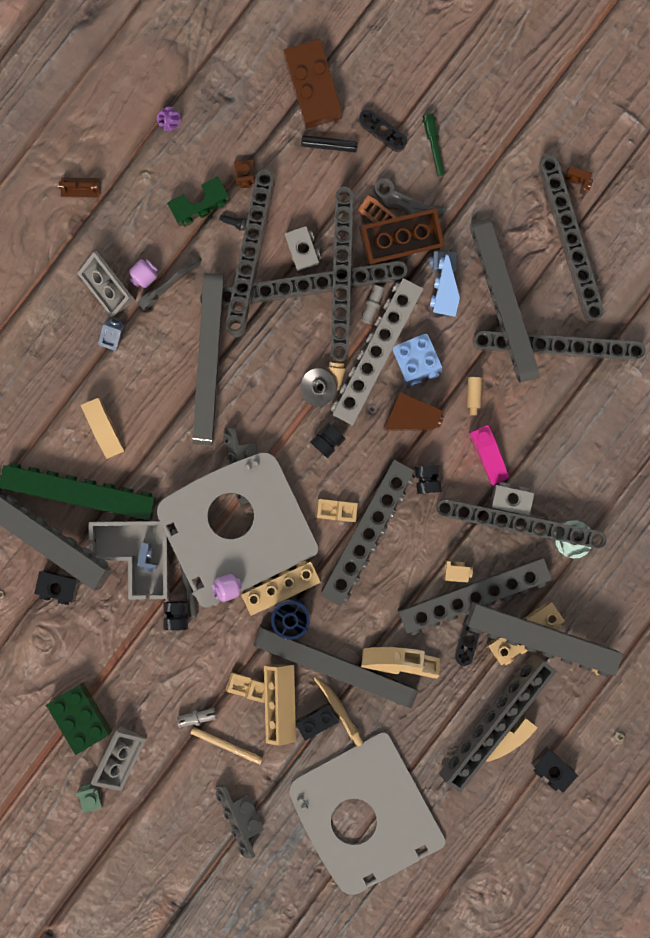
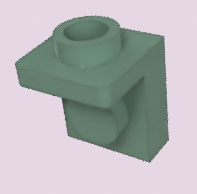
(89, 797)

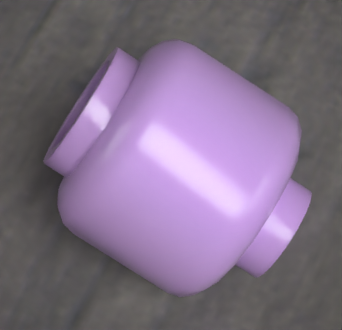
(143, 273)
(226, 587)

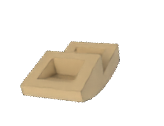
(336, 510)
(246, 686)

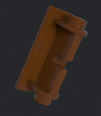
(79, 187)

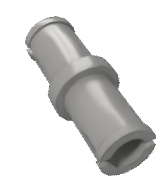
(372, 304)
(196, 717)

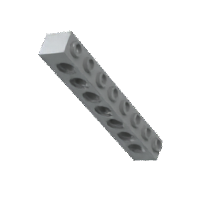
(411, 293)

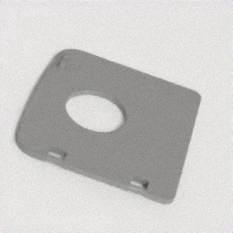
(271, 545)
(383, 781)

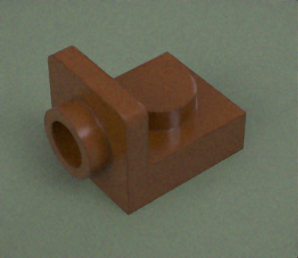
(244, 173)
(579, 176)

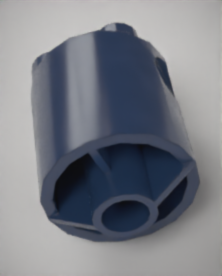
(299, 623)

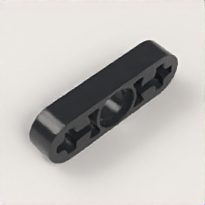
(368, 127)
(459, 650)

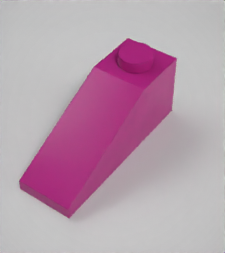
(489, 454)

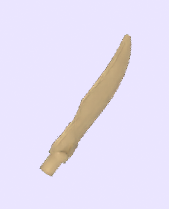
(340, 711)

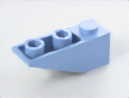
(447, 294)

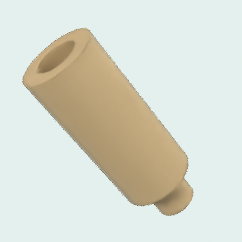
(474, 394)

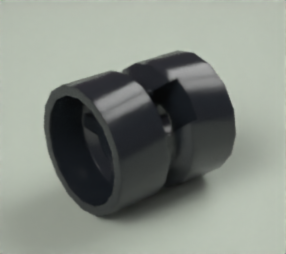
(328, 440)
(428, 479)
(175, 615)

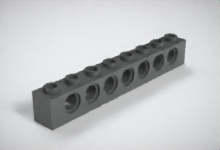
(540, 579)
(330, 590)
(497, 723)

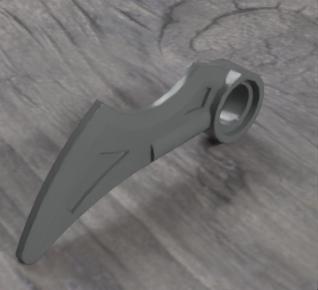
(401, 201)
(152, 297)

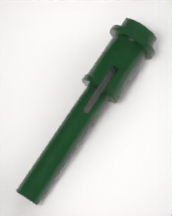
(432, 135)

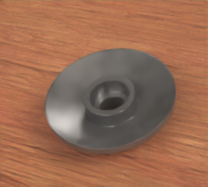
(310, 387)

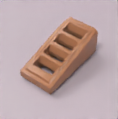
(370, 200)

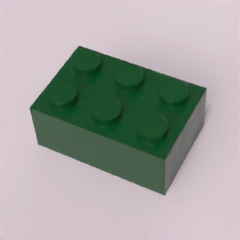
(79, 718)

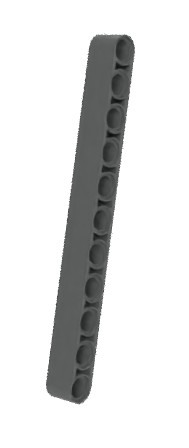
(313, 287)

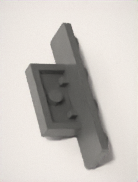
(238, 453)
(242, 819)

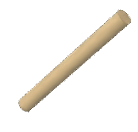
(226, 745)

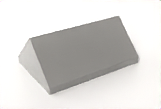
(105, 285)
(118, 759)

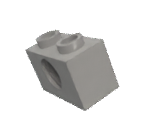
(302, 260)
(521, 506)

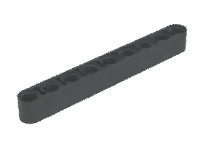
(571, 229)
(249, 243)
(345, 265)
(504, 300)
(567, 342)
(208, 358)
(549, 526)
(336, 667)

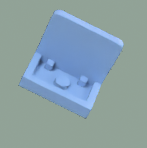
(417, 360)

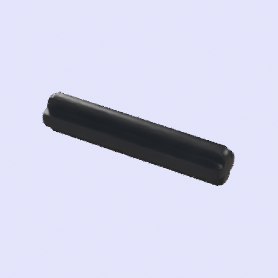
(329, 143)

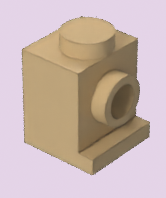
(457, 572)

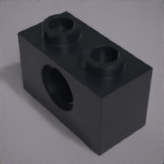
(68, 584)
(317, 721)
(564, 775)

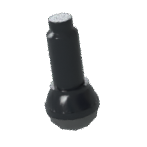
(239, 223)

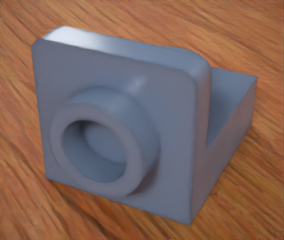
(435, 259)
(111, 334)
(144, 554)

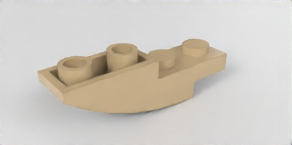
(400, 659)

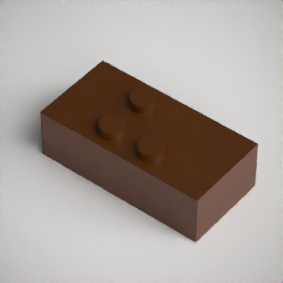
(313, 84)
(401, 236)

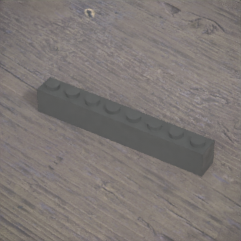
(53, 543)
(543, 638)

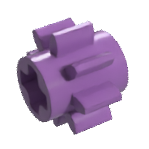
(169, 119)

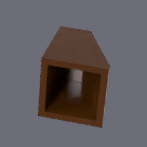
(413, 415)

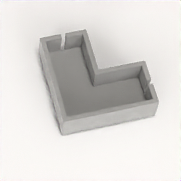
(122, 543)

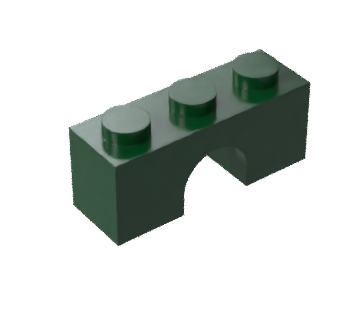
(214, 198)

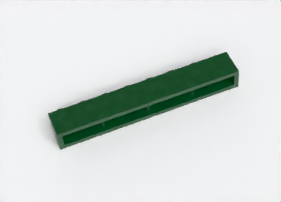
(77, 492)

